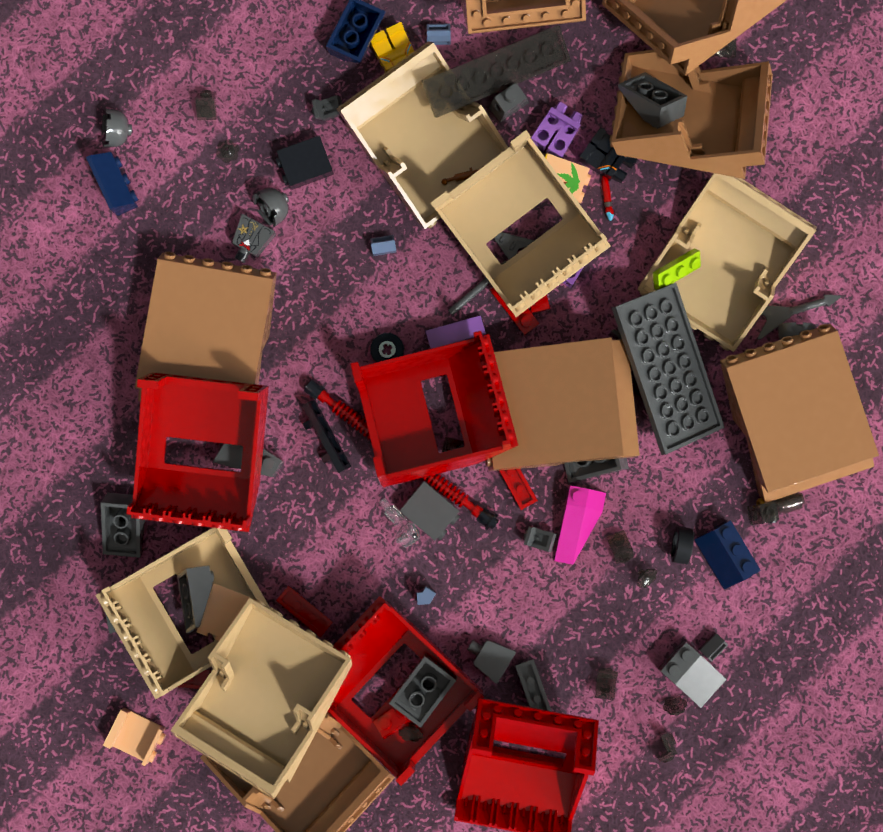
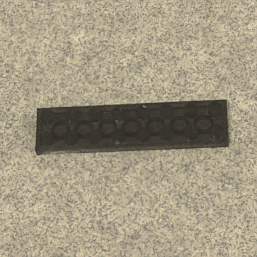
(496, 71)

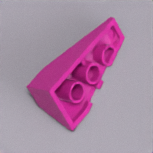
(579, 517)

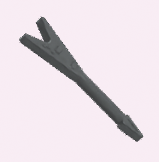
(510, 243)
(778, 314)

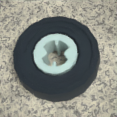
(386, 339)

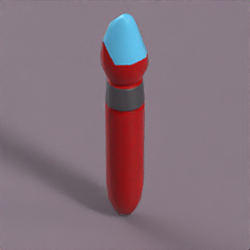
(607, 198)

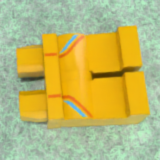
(401, 46)

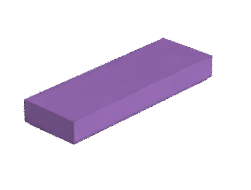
(455, 332)

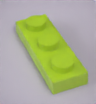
(677, 269)

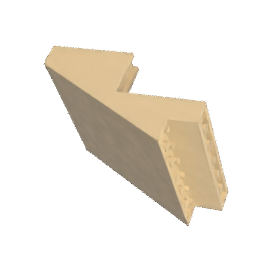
(410, 144)
(744, 253)
(263, 697)

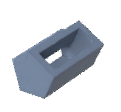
(439, 34)
(383, 245)
(425, 596)

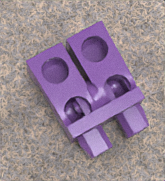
(559, 125)

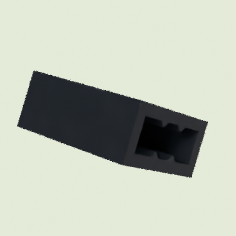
(304, 163)

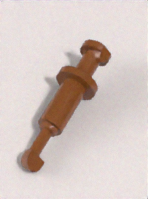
(460, 176)

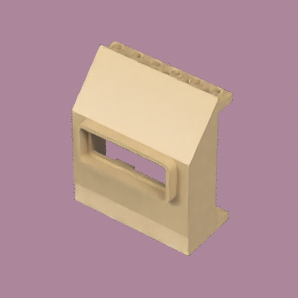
(501, 196)
(146, 625)

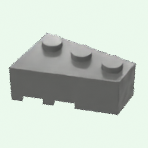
(231, 456)

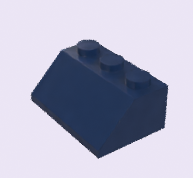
(354, 31)
(113, 182)
(727, 554)

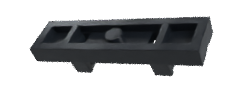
(327, 437)

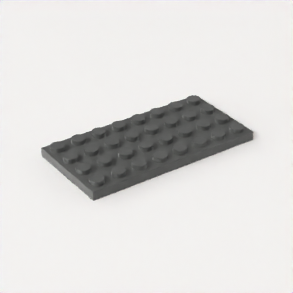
(668, 368)

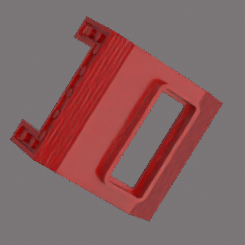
(202, 412)
(400, 417)
(371, 644)
(519, 787)

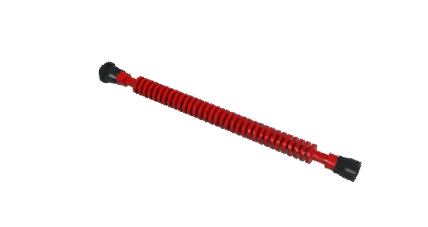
(482, 515)

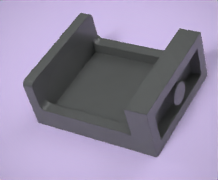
(430, 511)

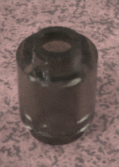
(790, 503)

